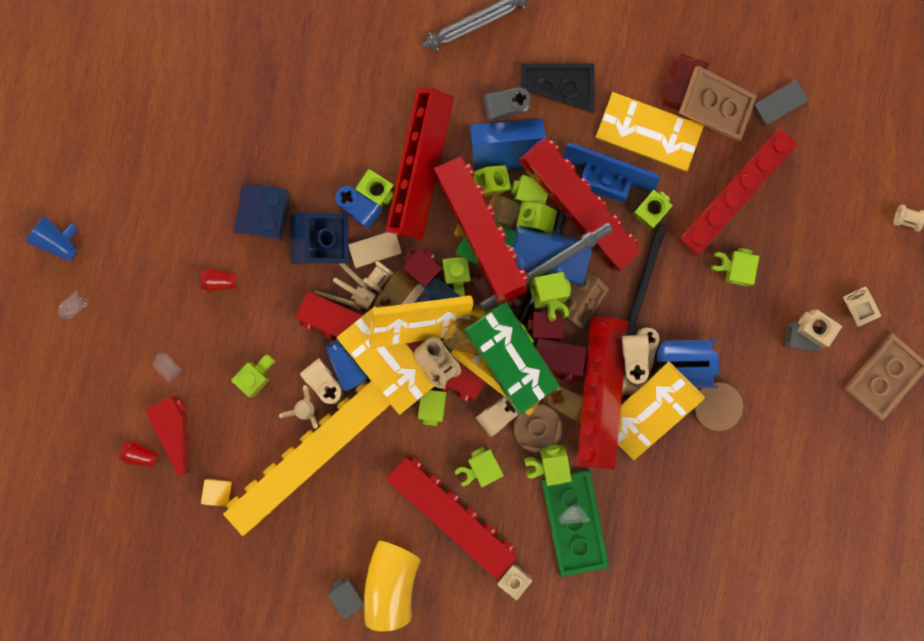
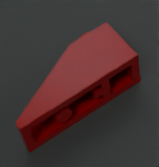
(172, 430)

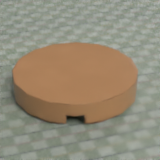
(720, 407)
(538, 429)

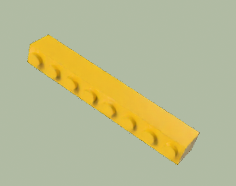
(306, 458)

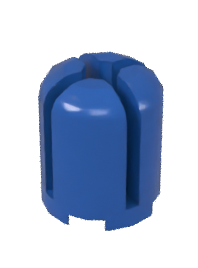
(696, 352)

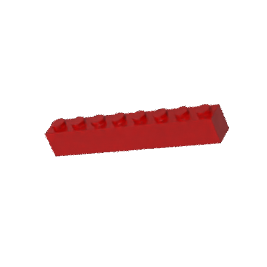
(336, 319)

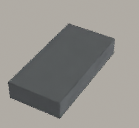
(780, 103)

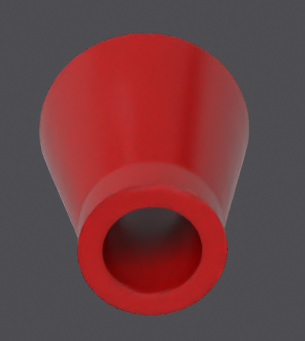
(217, 280)
(135, 454)

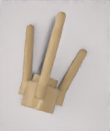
(362, 296)
(303, 409)

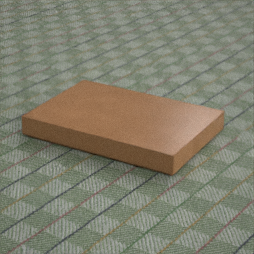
(717, 104)
(886, 377)

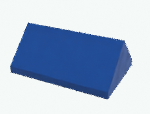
(504, 142)
(537, 247)

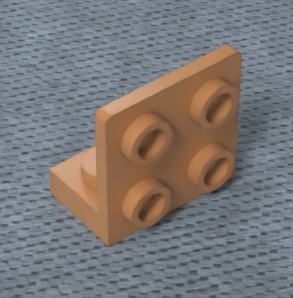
(585, 300)

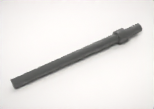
(588, 240)

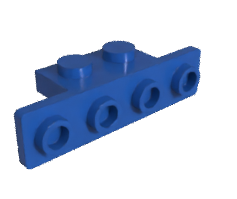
(608, 175)

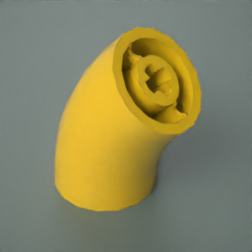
(389, 587)

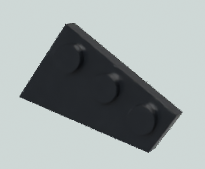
(562, 82)

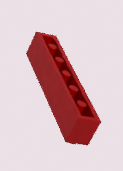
(419, 158)
(737, 192)
(578, 202)
(480, 230)
(602, 393)
(453, 518)

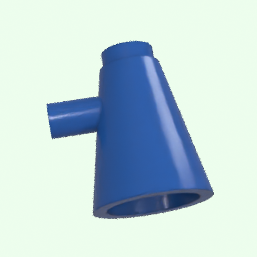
(52, 240)
(345, 367)

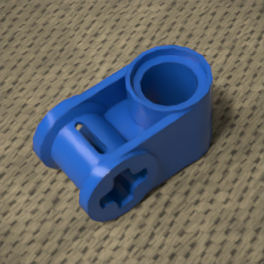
(361, 209)

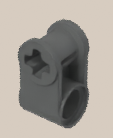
(502, 104)

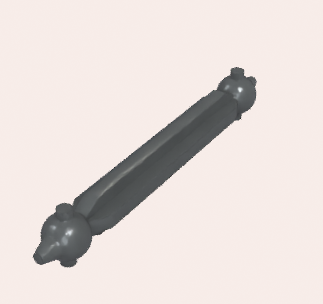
(472, 22)

